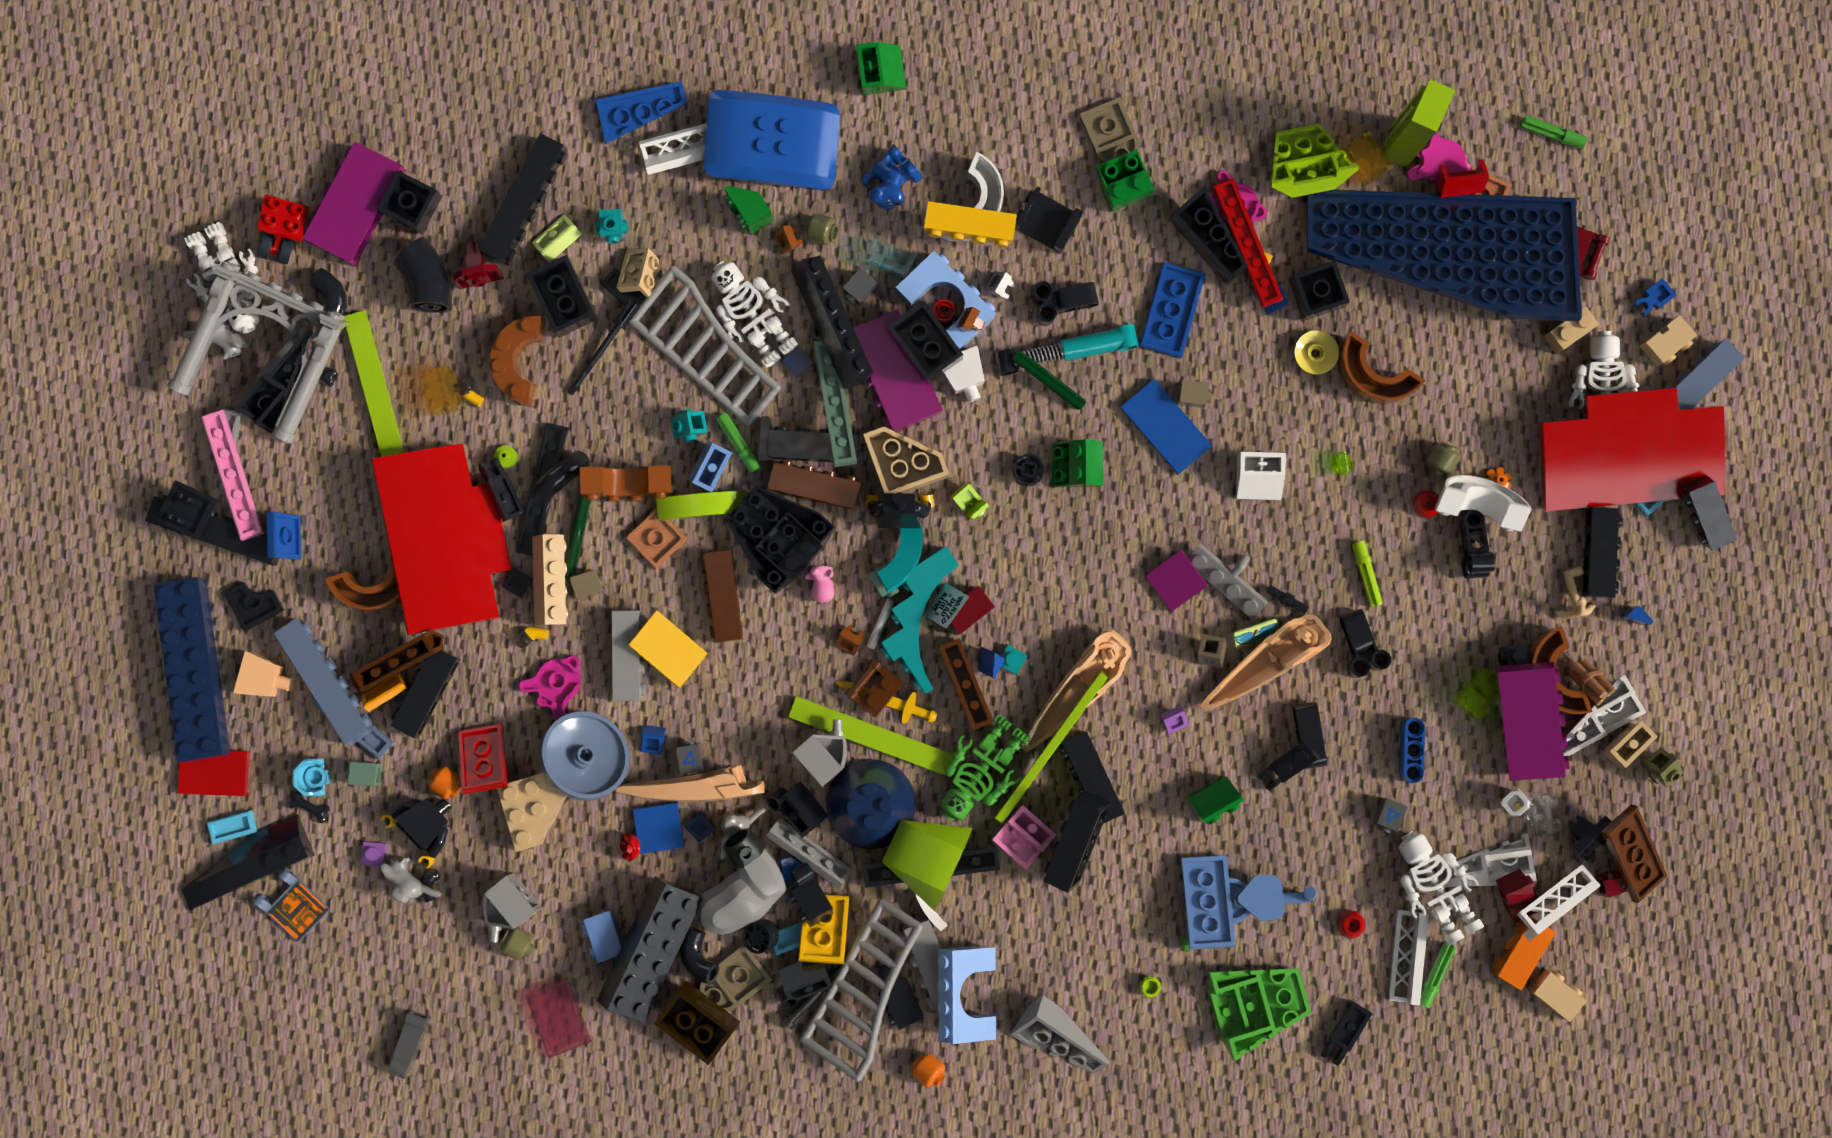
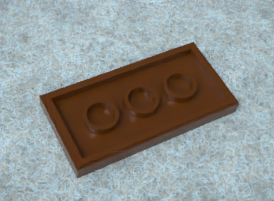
(1634, 853)

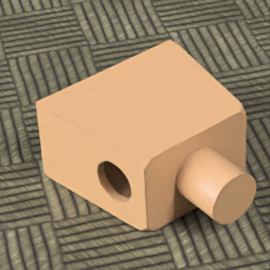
(260, 676)

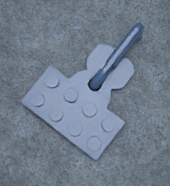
(1213, 903)

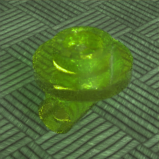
(1342, 463)

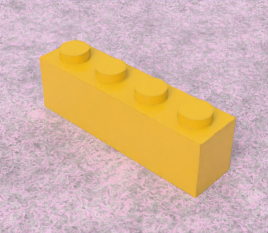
(970, 223)

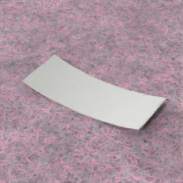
(932, 915)

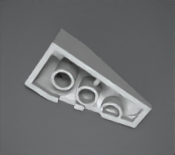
(1054, 1030)

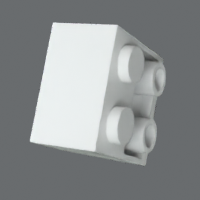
(1260, 475)

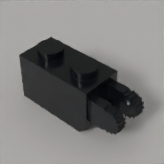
(901, 1002)

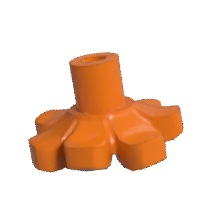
(1499, 477)

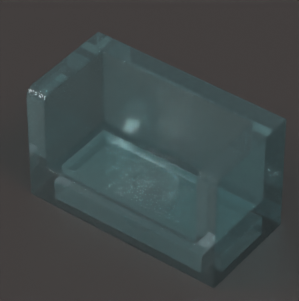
(890, 258)

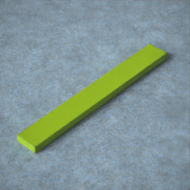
(374, 384)
(872, 736)
(1051, 746)

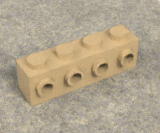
(549, 580)

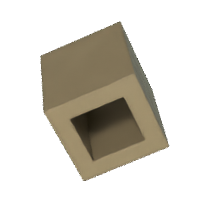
(1194, 394)
(588, 584)
(1212, 650)

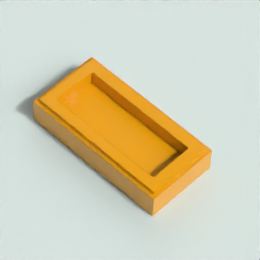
(383, 692)

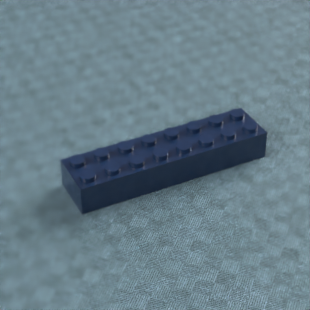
(191, 670)

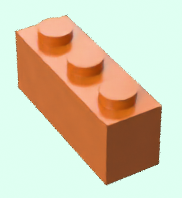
(1521, 955)

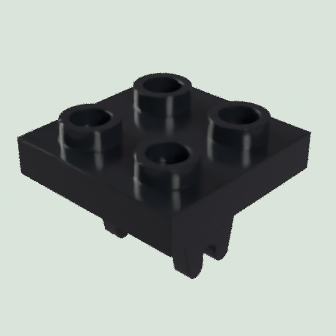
(186, 510)
(1588, 837)

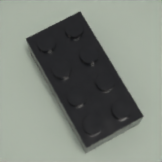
(1076, 841)

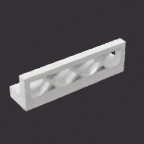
(677, 156)
(1560, 910)
(1416, 960)

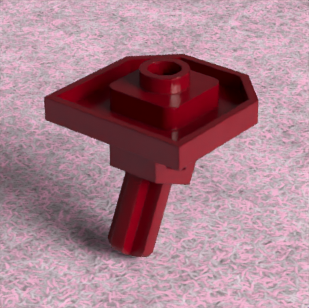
(476, 271)

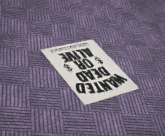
(946, 605)

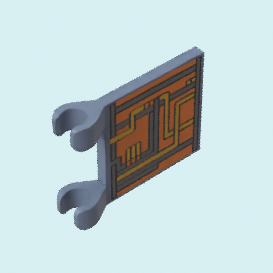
(296, 908)

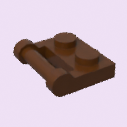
(881, 691)

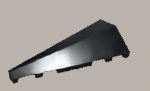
(266, 391)

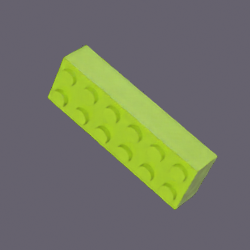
(1417, 122)

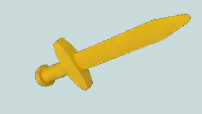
(907, 707)

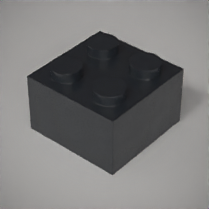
(409, 202)
(1319, 290)

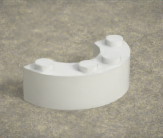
(989, 183)
(1485, 496)

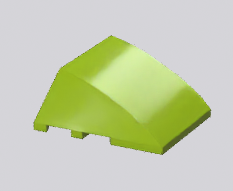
(1308, 162)
(926, 857)

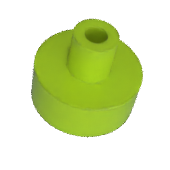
(510, 458)

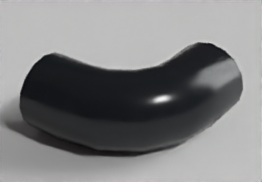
(331, 289)
(561, 474)
(693, 958)

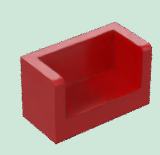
(1462, 182)

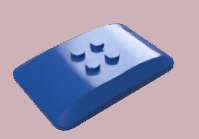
(771, 139)

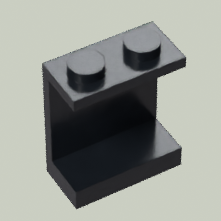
(1047, 220)

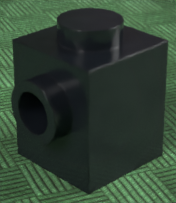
(1514, 655)

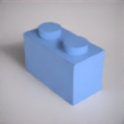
(709, 466)
(604, 936)

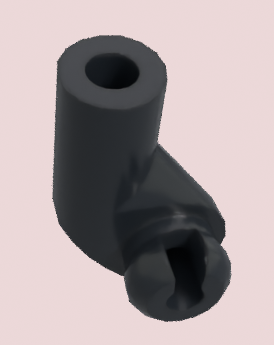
(428, 880)

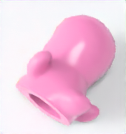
(822, 584)

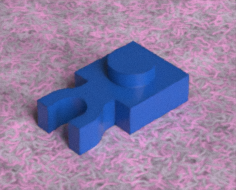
(1656, 296)

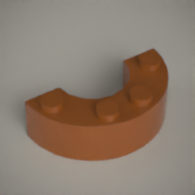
(505, 355)
(1365, 381)
(625, 483)
(375, 598)
(1547, 649)

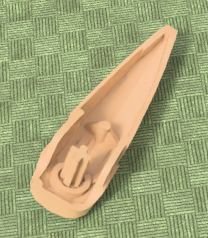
(1106, 653)
(1277, 654)
(703, 787)

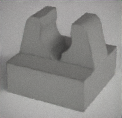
(998, 284)

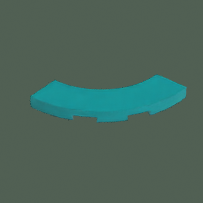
(905, 559)

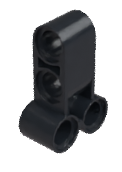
(1064, 299)
(1477, 561)
(1361, 644)

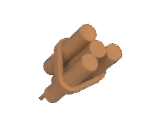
(1590, 680)

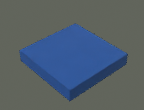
(284, 536)
(658, 828)

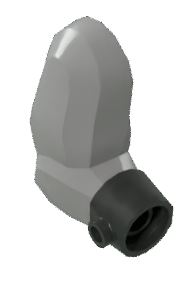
(746, 892)

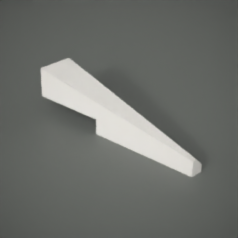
(1611, 714)
(1491, 865)

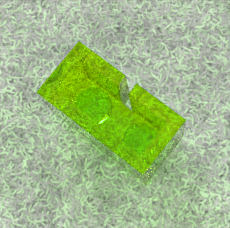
(1478, 694)

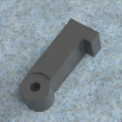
(408, 1043)

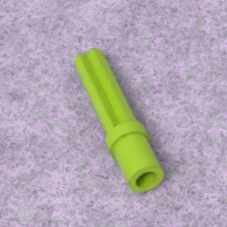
(1364, 564)

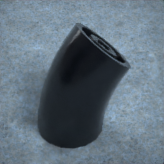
(424, 277)

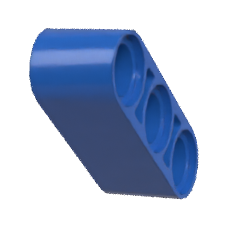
(1405, 759)

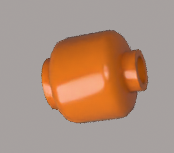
(445, 782)
(928, 1070)

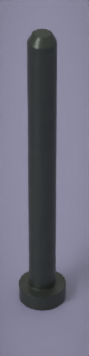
(806, 1003)

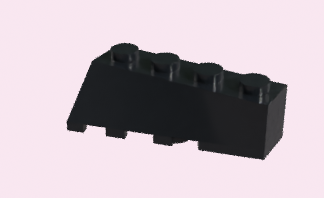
(1209, 235)

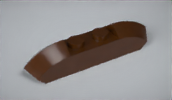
(396, 660)

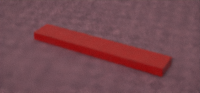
(1247, 242)

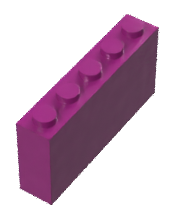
(350, 204)
(894, 379)
(1533, 721)

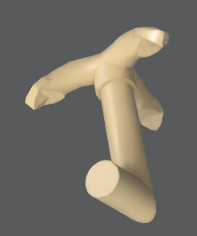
(1578, 604)

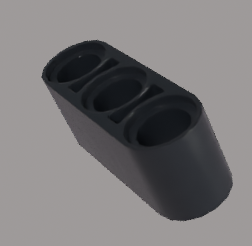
(1309, 727)

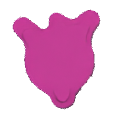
(1436, 153)
(1250, 199)
(555, 683)

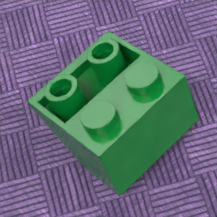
(880, 68)
(1124, 180)
(750, 206)
(1077, 464)
(1214, 800)

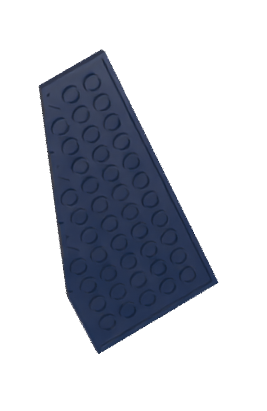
(1476, 249)

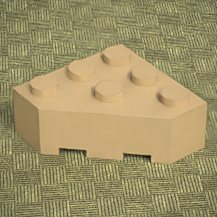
(902, 462)
(530, 809)

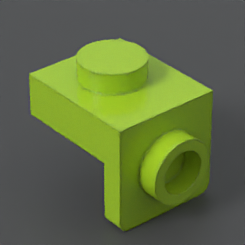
(969, 501)

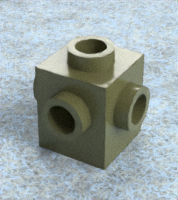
(1663, 767)

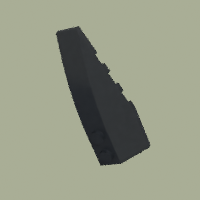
(251, 861)

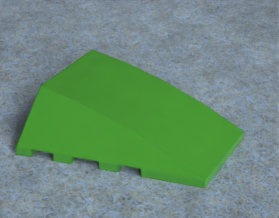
(1255, 1005)

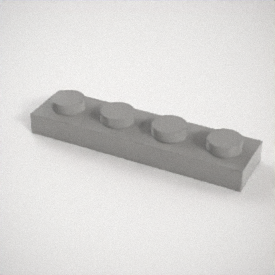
(809, 852)

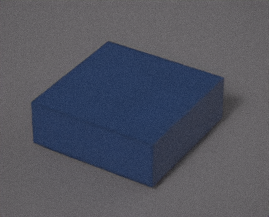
(797, 362)
(700, 827)

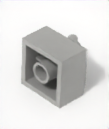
(824, 754)
(508, 906)

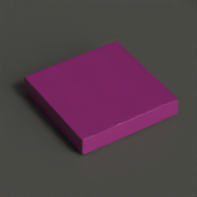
(1176, 580)

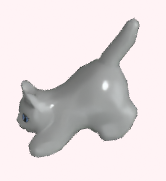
(230, 342)
(733, 823)
(405, 885)

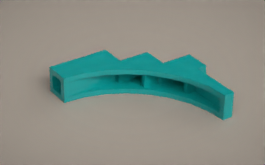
(909, 613)

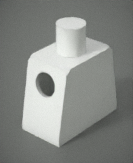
(966, 375)

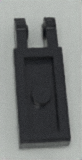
(501, 490)
(1290, 764)
(1347, 1031)

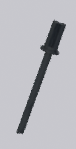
(620, 322)

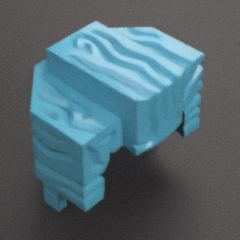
(311, 777)

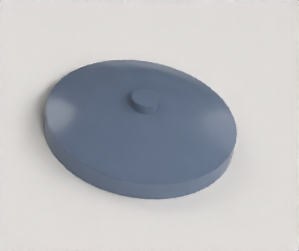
(584, 756)

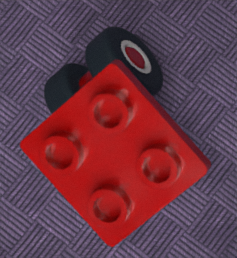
(283, 220)

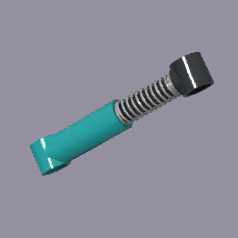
(1117, 339)

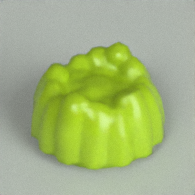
(1150, 986)

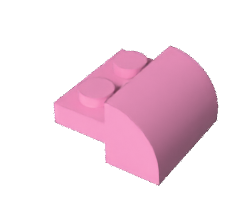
(1023, 837)

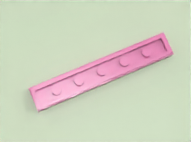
(232, 475)

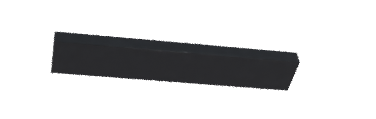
(538, 506)

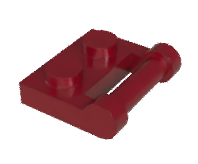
(1584, 240)

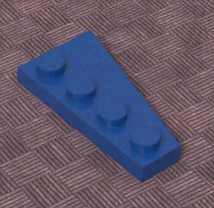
(635, 109)

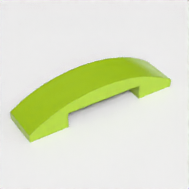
(698, 505)

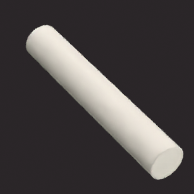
(880, 624)

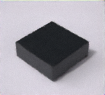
(517, 582)

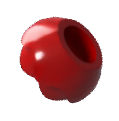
(1420, 503)
(630, 847)
(1344, 921)

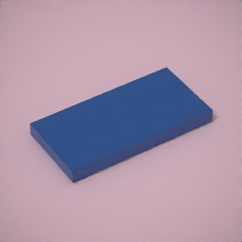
(1172, 310)
(1166, 426)

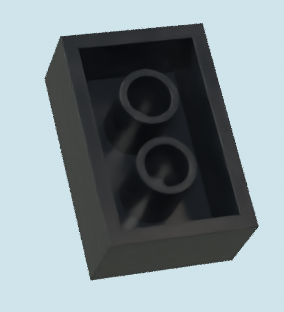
(562, 296)
(925, 342)

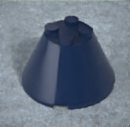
(869, 803)

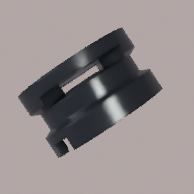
(1028, 470)
(761, 935)

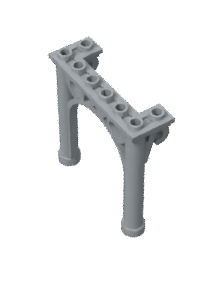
(212, 319)

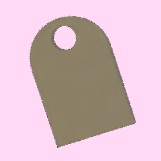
(1109, 130)
(738, 979)

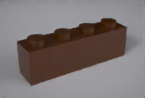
(814, 486)
(723, 596)
(966, 684)

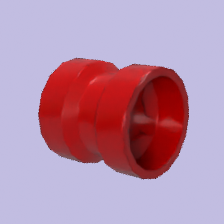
(946, 315)

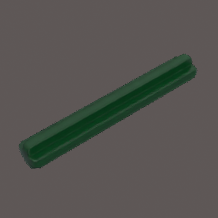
(1048, 380)
(577, 535)

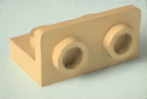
(638, 271)

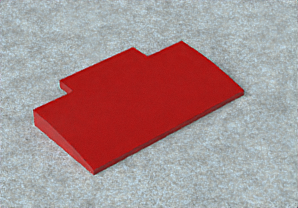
(1630, 450)
(440, 538)

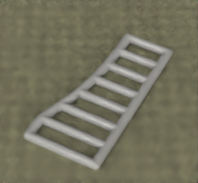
(714, 325)
(878, 1008)

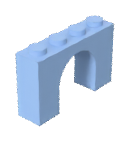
(936, 272)
(954, 968)

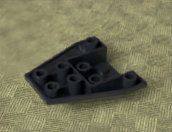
(778, 536)

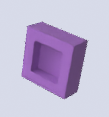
(1174, 719)
(373, 853)

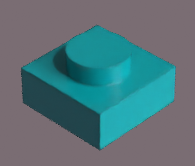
(1013, 659)

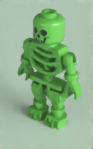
(958, 801)

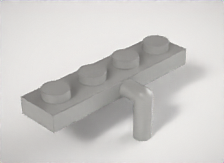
(1228, 581)

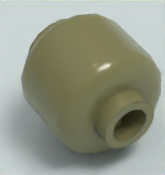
(821, 229)
(1443, 458)
(516, 943)

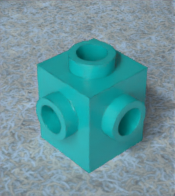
(611, 218)
(688, 425)

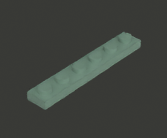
(835, 409)

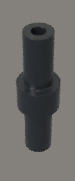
(1287, 599)

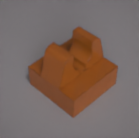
(786, 239)
(970, 320)
(849, 641)

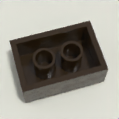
(697, 1022)

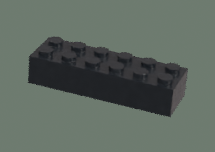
(649, 949)

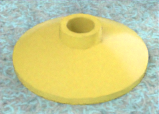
(1324, 344)

